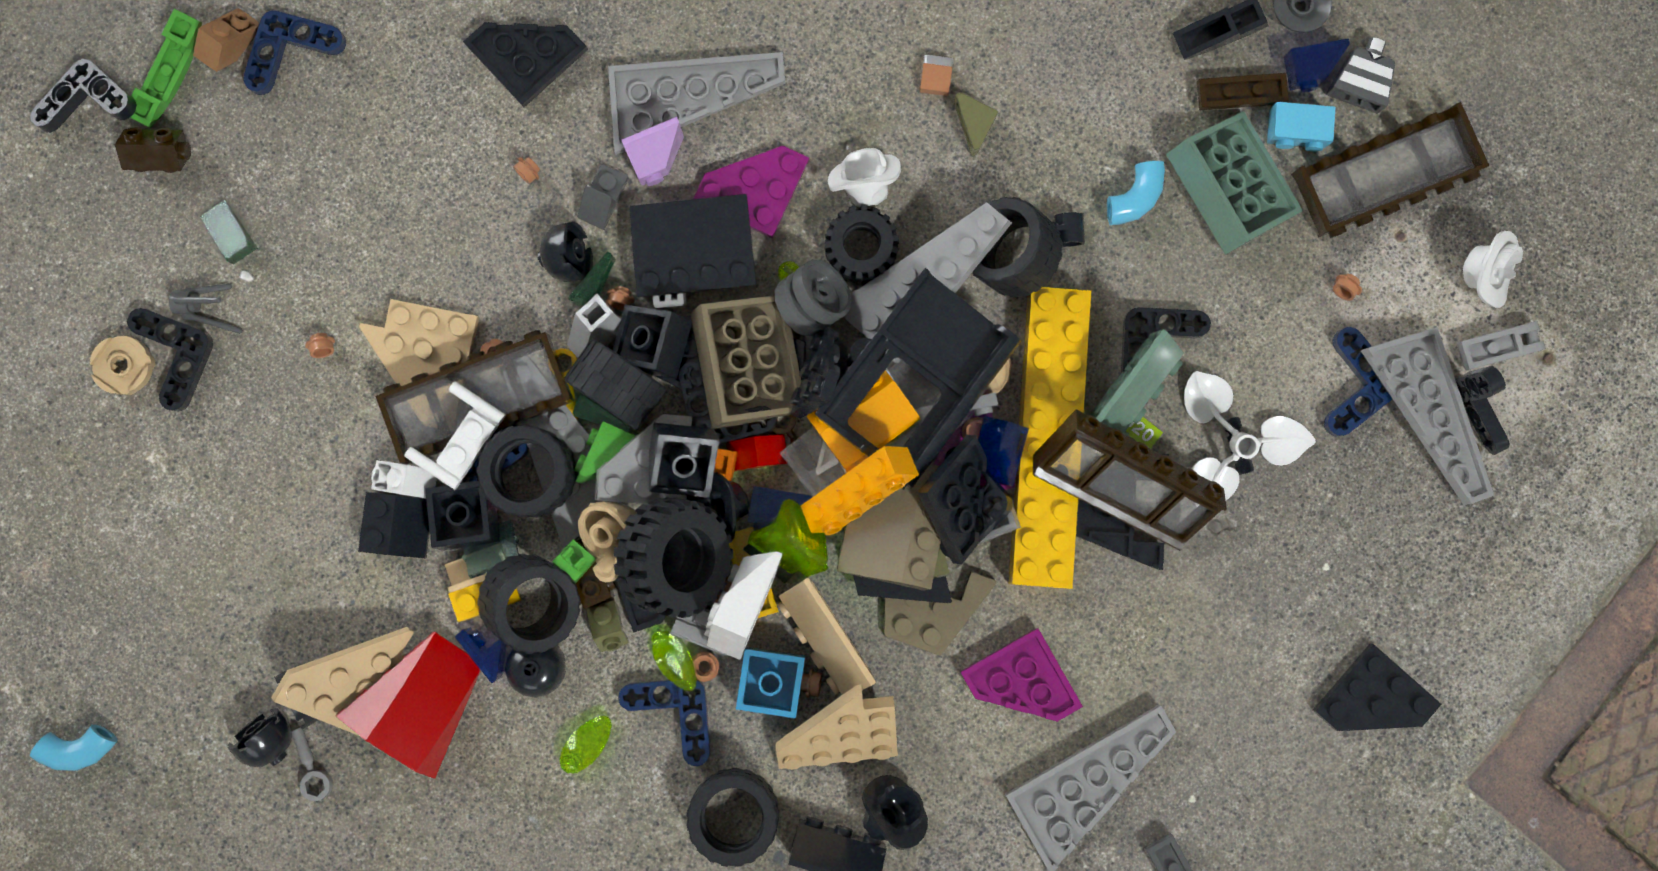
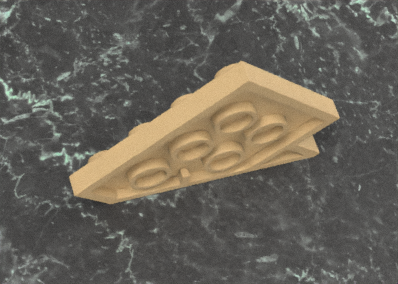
(421, 339)
(336, 680)
(842, 732)

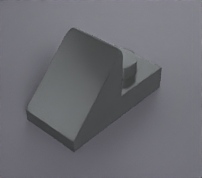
(602, 196)

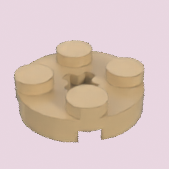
(104, 365)

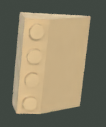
(826, 637)

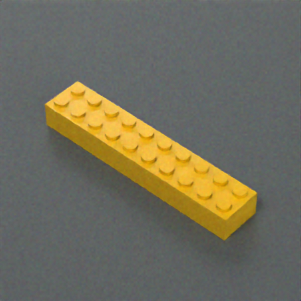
(1050, 393)

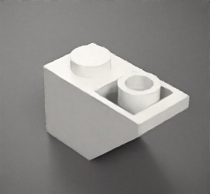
(401, 479)

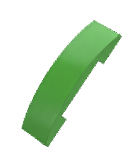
(168, 68)

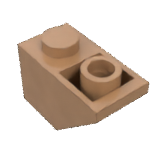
(225, 39)

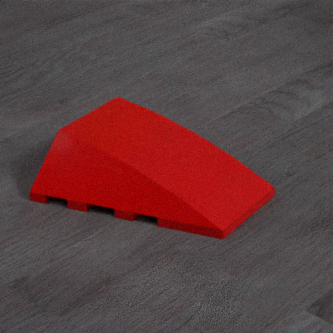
(416, 704)

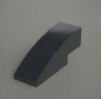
(1220, 28)

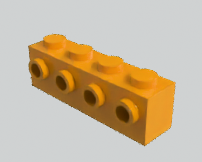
(859, 489)

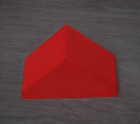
(758, 451)

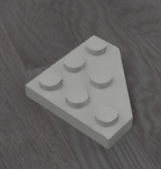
(627, 473)

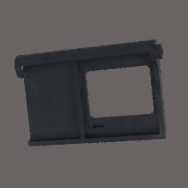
(945, 345)

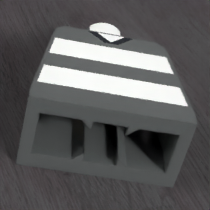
(1365, 78)

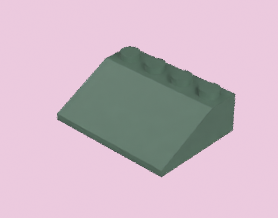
(1234, 182)
(1133, 389)

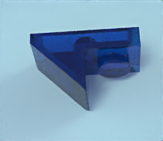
(489, 659)

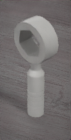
(307, 760)

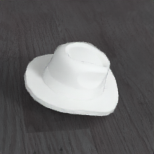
(865, 176)
(1492, 268)

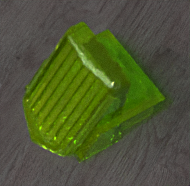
(792, 537)

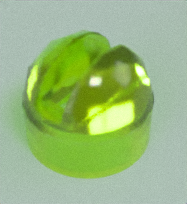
(791, 265)

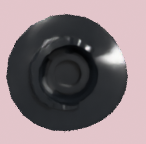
(727, 500)
(894, 812)

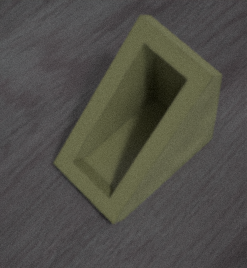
(975, 120)

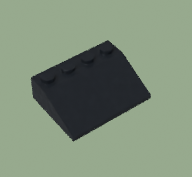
(692, 245)

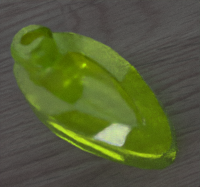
(674, 660)
(585, 744)

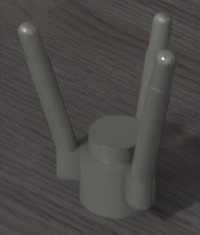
(189, 302)

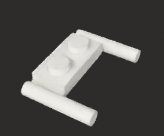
(465, 443)

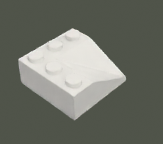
(738, 609)

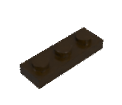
(1242, 91)

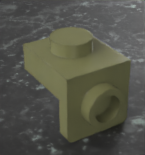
(607, 626)

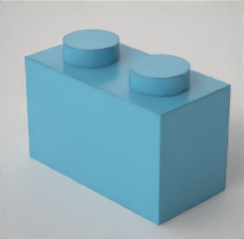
(1301, 126)

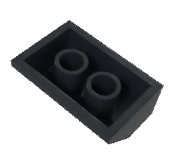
(836, 849)

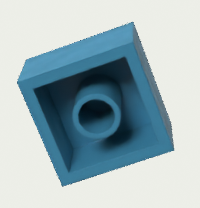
(770, 682)

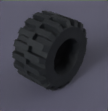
(865, 220)

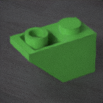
(604, 445)

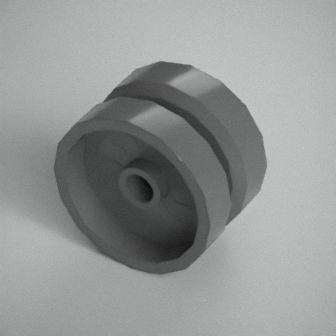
(812, 298)

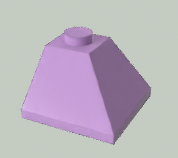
(654, 151)

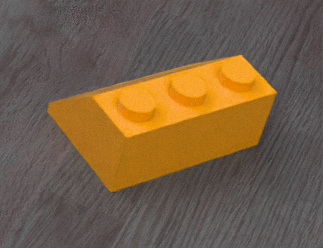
(877, 418)

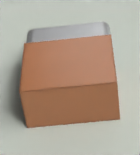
(936, 75)

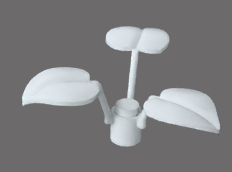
(1281, 439)

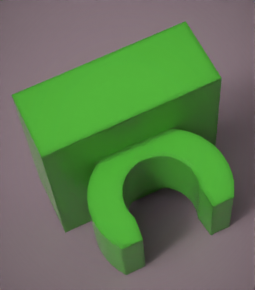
(574, 560)

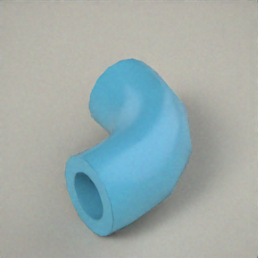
(1140, 197)
(74, 754)

